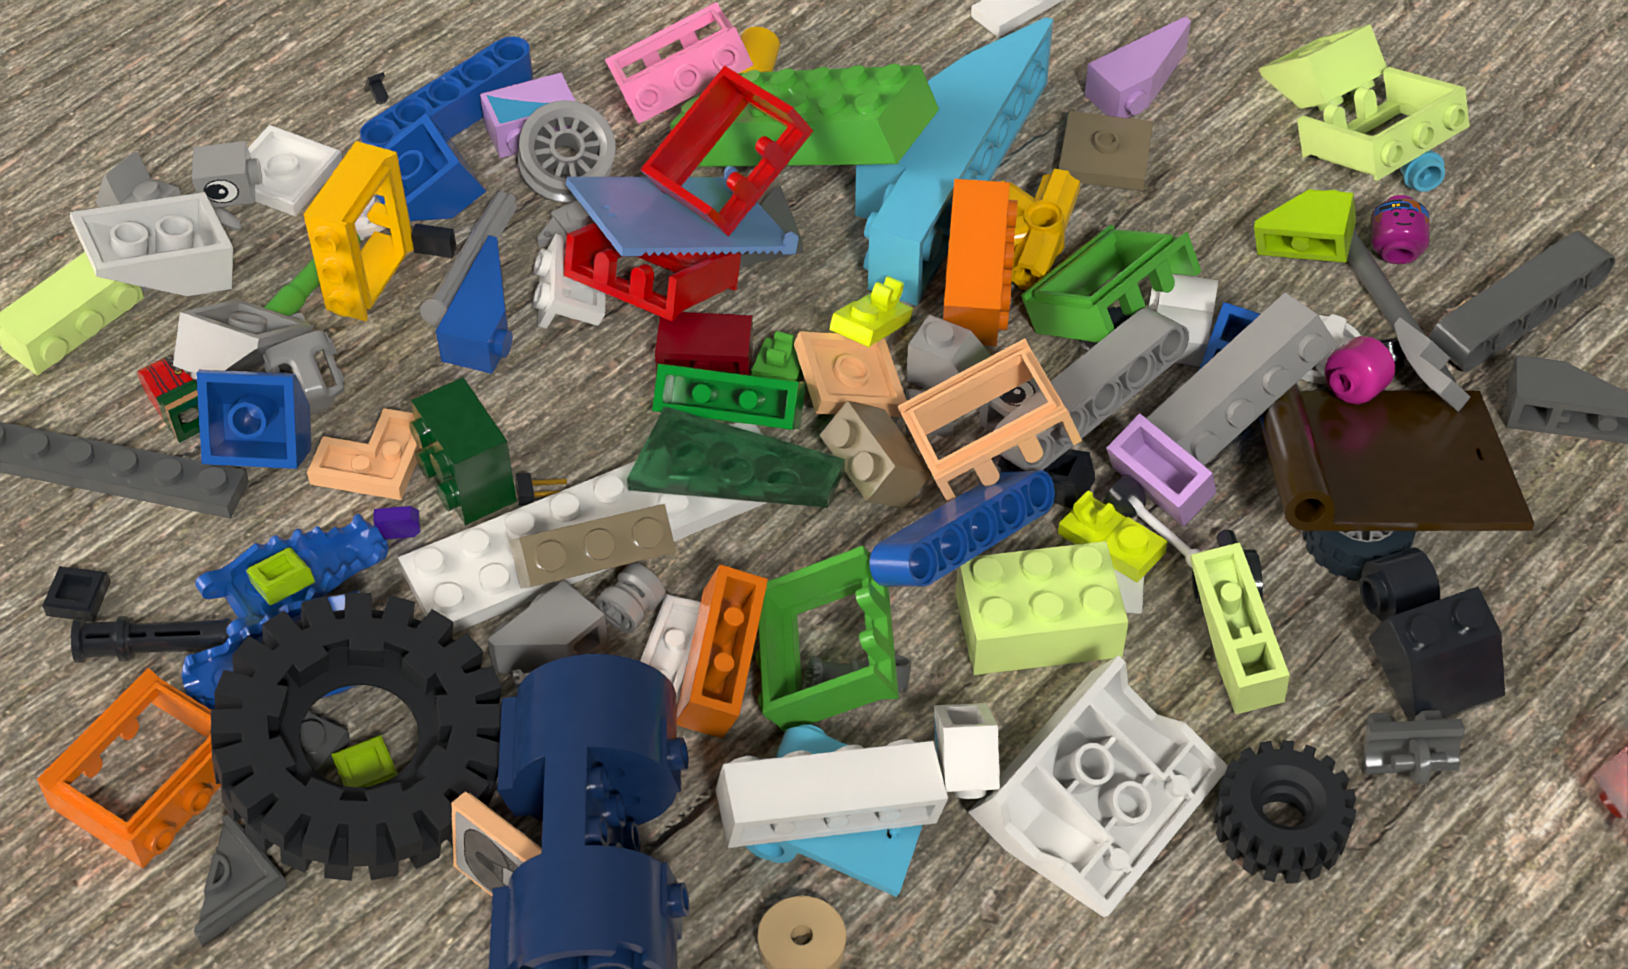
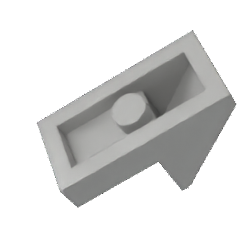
(131, 183)

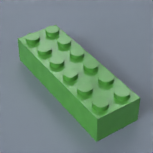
(854, 115)

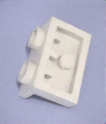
(562, 294)

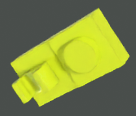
(873, 315)
(1130, 544)

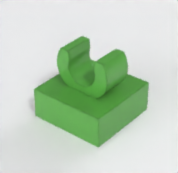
(778, 358)

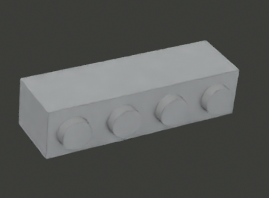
(1244, 378)

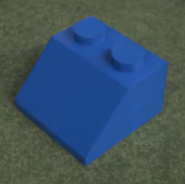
(433, 172)
(252, 419)

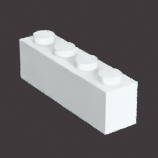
(830, 793)

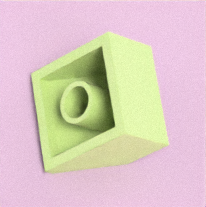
(1327, 68)

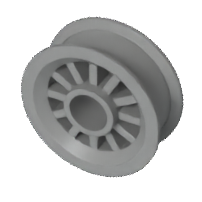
(559, 115)

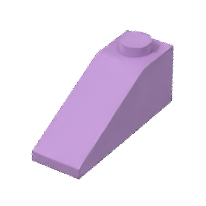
(1134, 74)

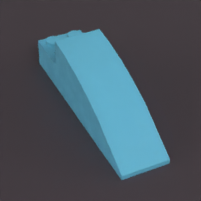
(980, 113)

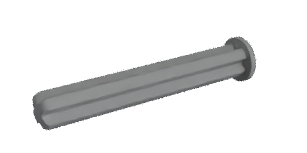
(490, 223)

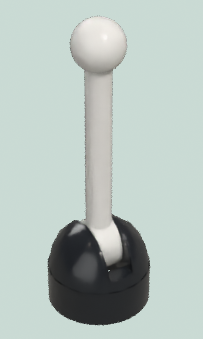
(1130, 501)

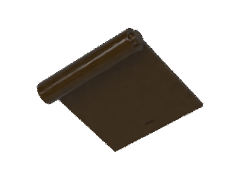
(1391, 464)

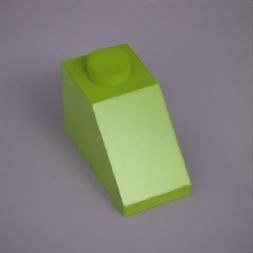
(1309, 227)

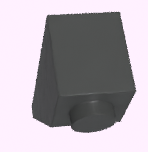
(1564, 401)

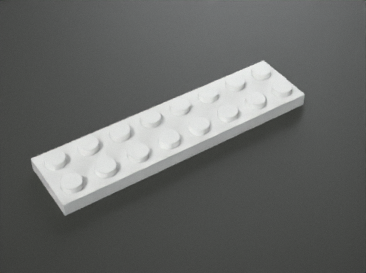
(474, 570)

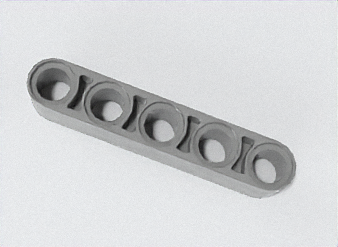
(1104, 380)

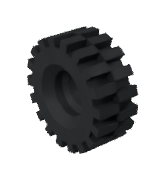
(1294, 780)

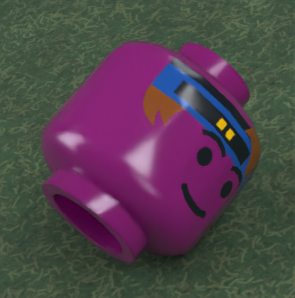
(1400, 229)

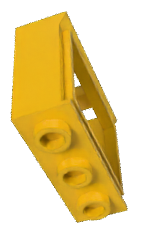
(351, 276)

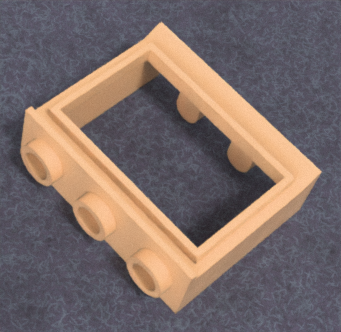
(973, 389)

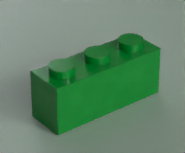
(730, 396)

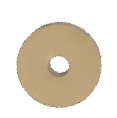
(796, 918)

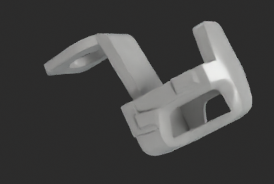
(300, 357)

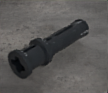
(127, 638)

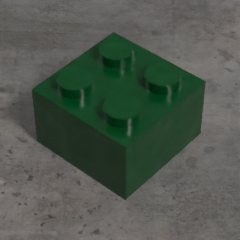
(462, 451)

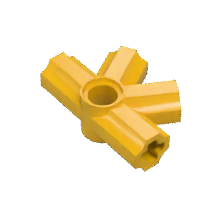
(1041, 225)

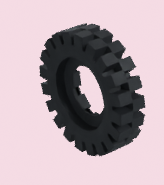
(296, 664)

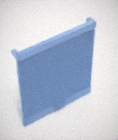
(644, 219)

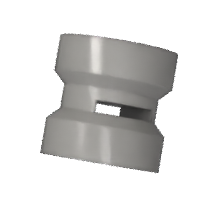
(630, 598)

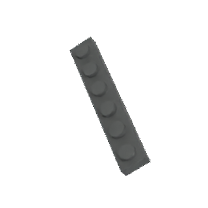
(120, 470)

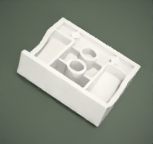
(1099, 790)

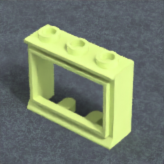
(1434, 115)

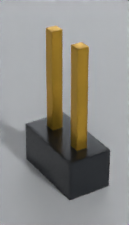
(525, 485)

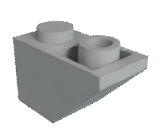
(551, 628)

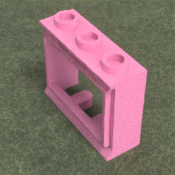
(683, 73)

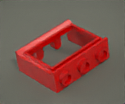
(702, 129)
(697, 277)

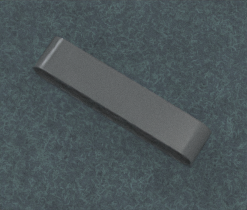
(1522, 300)

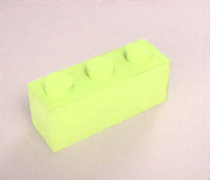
(62, 314)

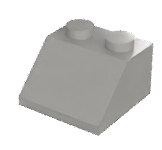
(231, 336)

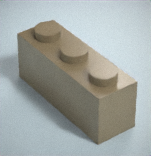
(592, 546)

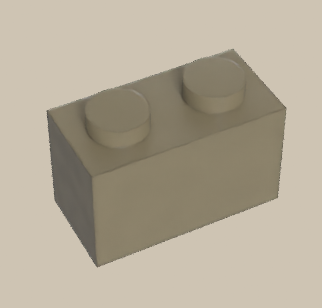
(876, 454)

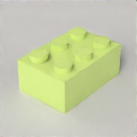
(1041, 608)

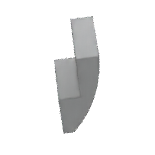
(1428, 361)

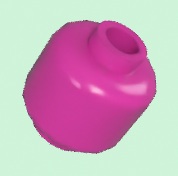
(1359, 370)

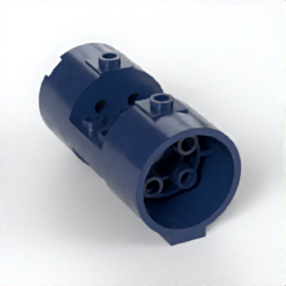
(592, 759)

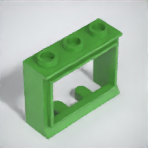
(1061, 299)
(779, 650)

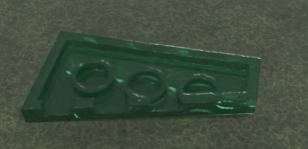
(726, 462)

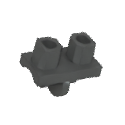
(1412, 746)

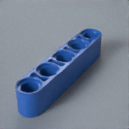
(455, 97)
(961, 529)

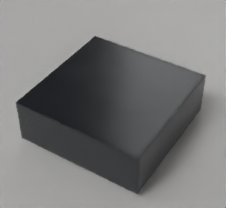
(76, 593)

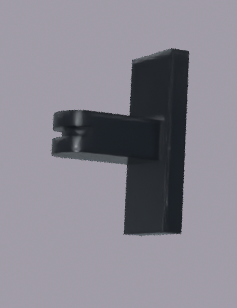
(377, 88)

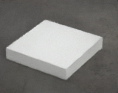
(291, 168)

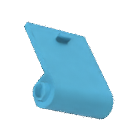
(861, 855)

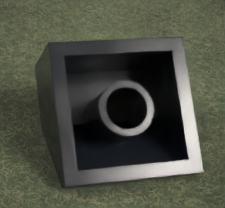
(1443, 655)

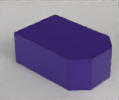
(397, 522)

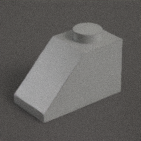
(941, 352)

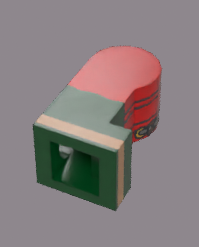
(171, 394)

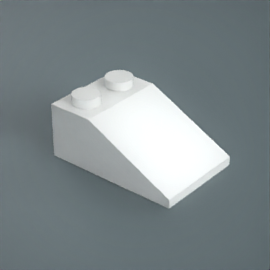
(159, 244)

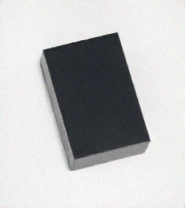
(433, 240)

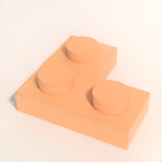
(372, 468)

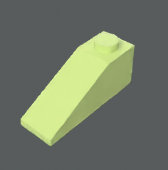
(1240, 629)

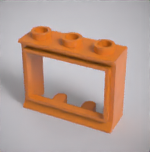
(170, 807)

